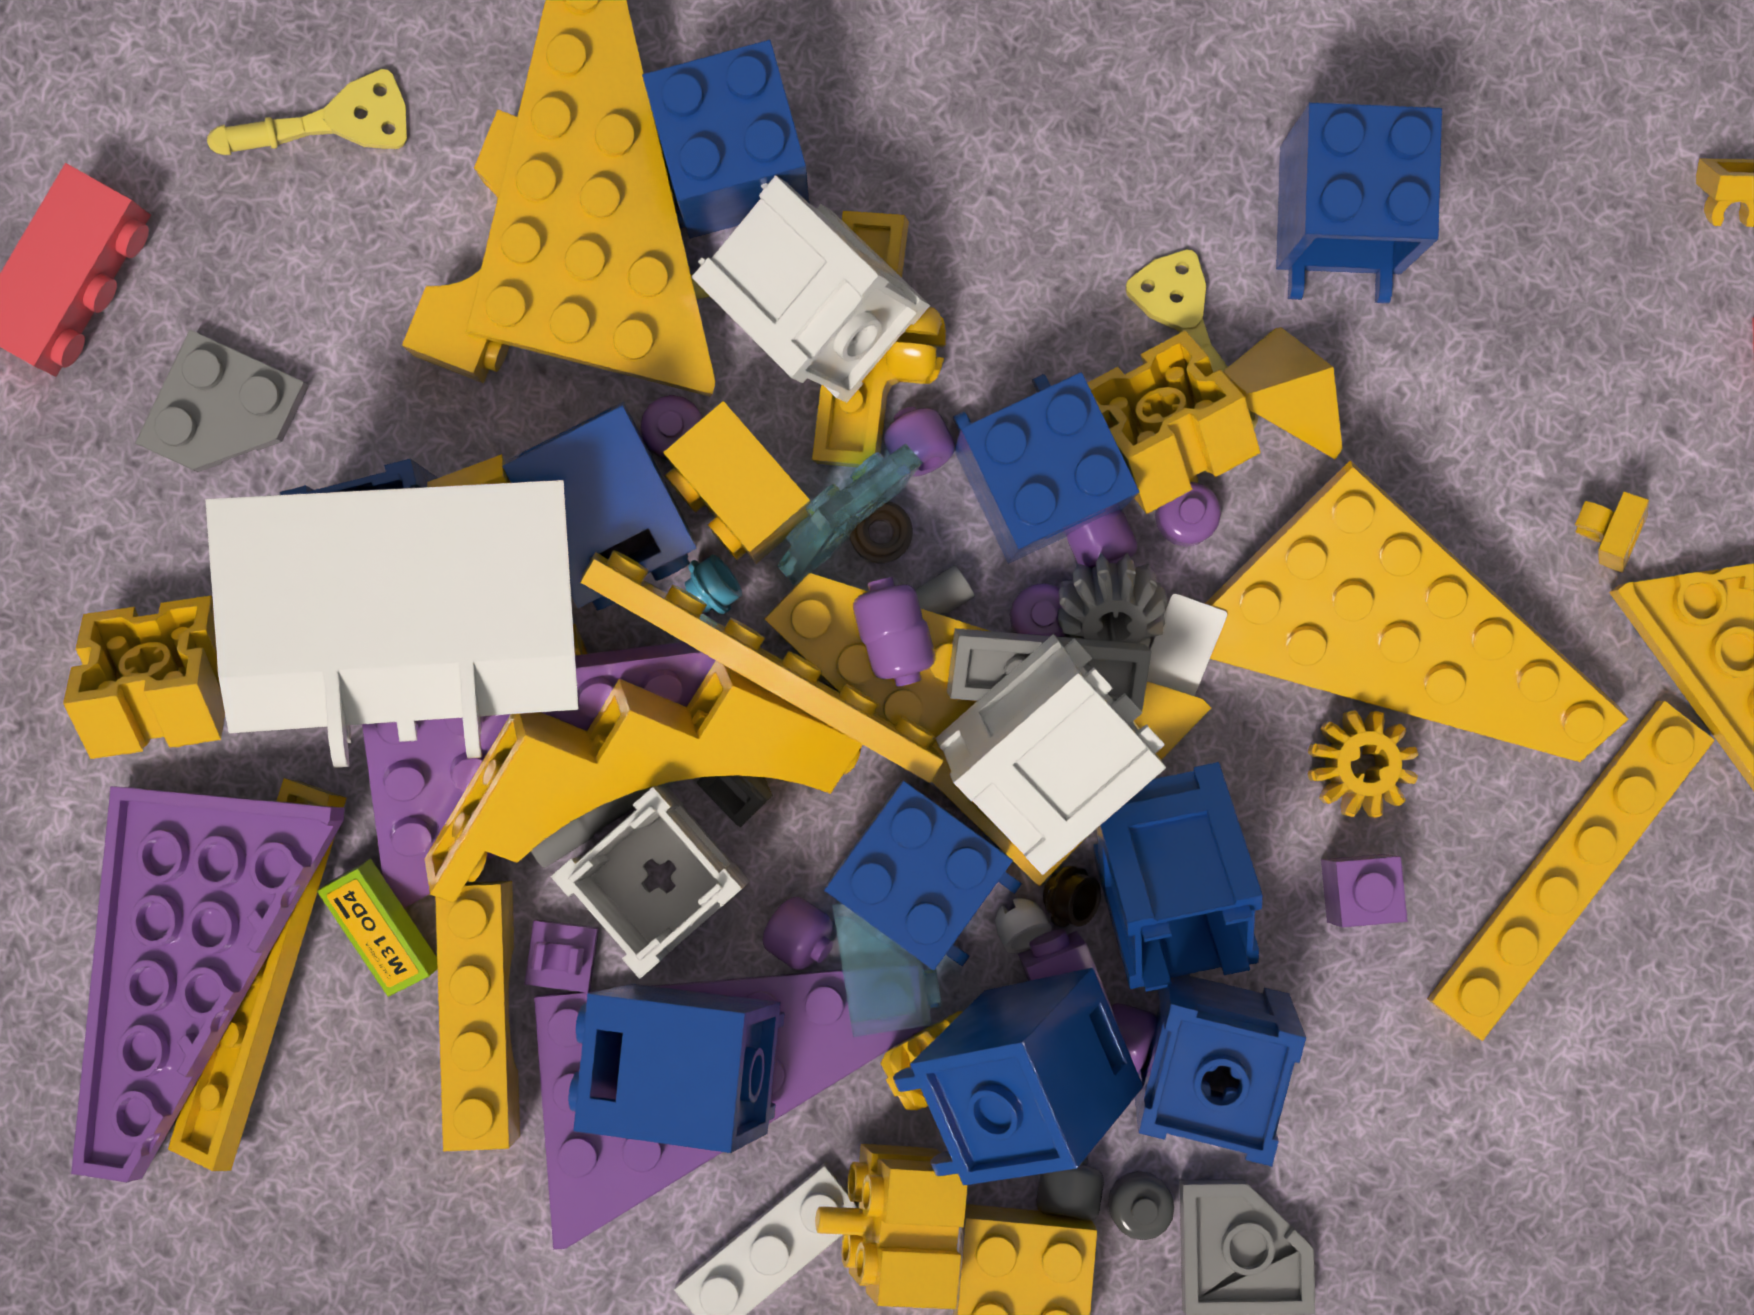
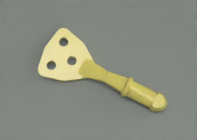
(333, 119)
(1182, 315)

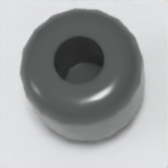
(1071, 1192)
(1141, 1205)

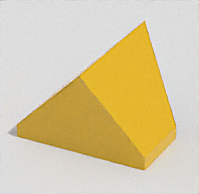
(1290, 389)

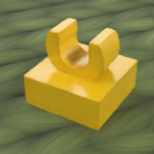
(1727, 183)
(1614, 530)

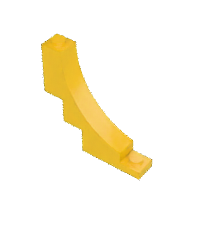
(554, 772)

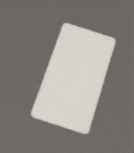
(1186, 644)

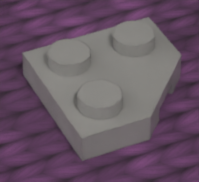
(219, 406)
(1240, 1253)

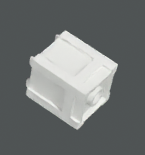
(809, 291)
(1051, 752)
(613, 876)

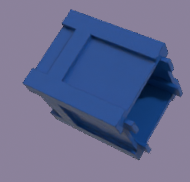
(1179, 880)
(1214, 1026)

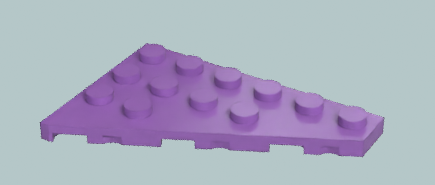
(424, 779)
(181, 931)
(605, 1176)

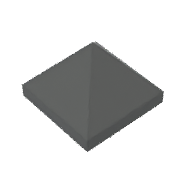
(737, 795)

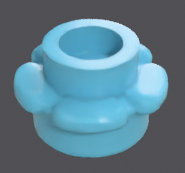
(713, 584)

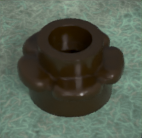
(1072, 897)

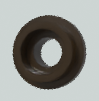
(901, 535)

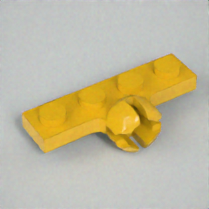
(854, 430)

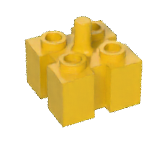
(1175, 420)
(160, 679)
(904, 1230)

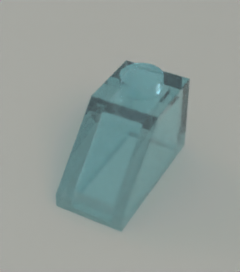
(882, 979)

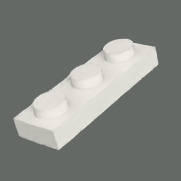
(765, 1250)

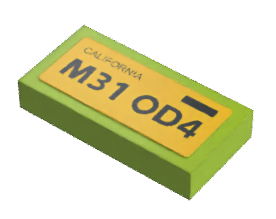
(379, 928)

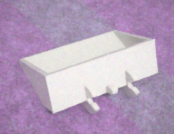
(392, 608)

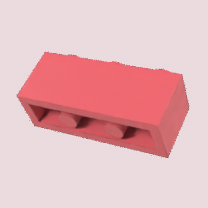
(66, 268)

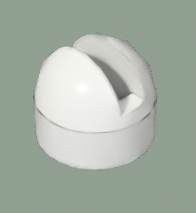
(1021, 925)

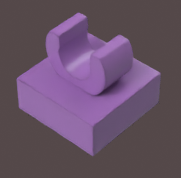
(561, 956)

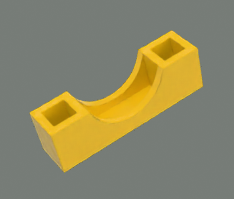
(443, 312)
(474, 1023)

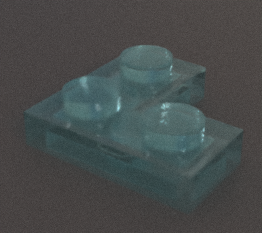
(838, 511)

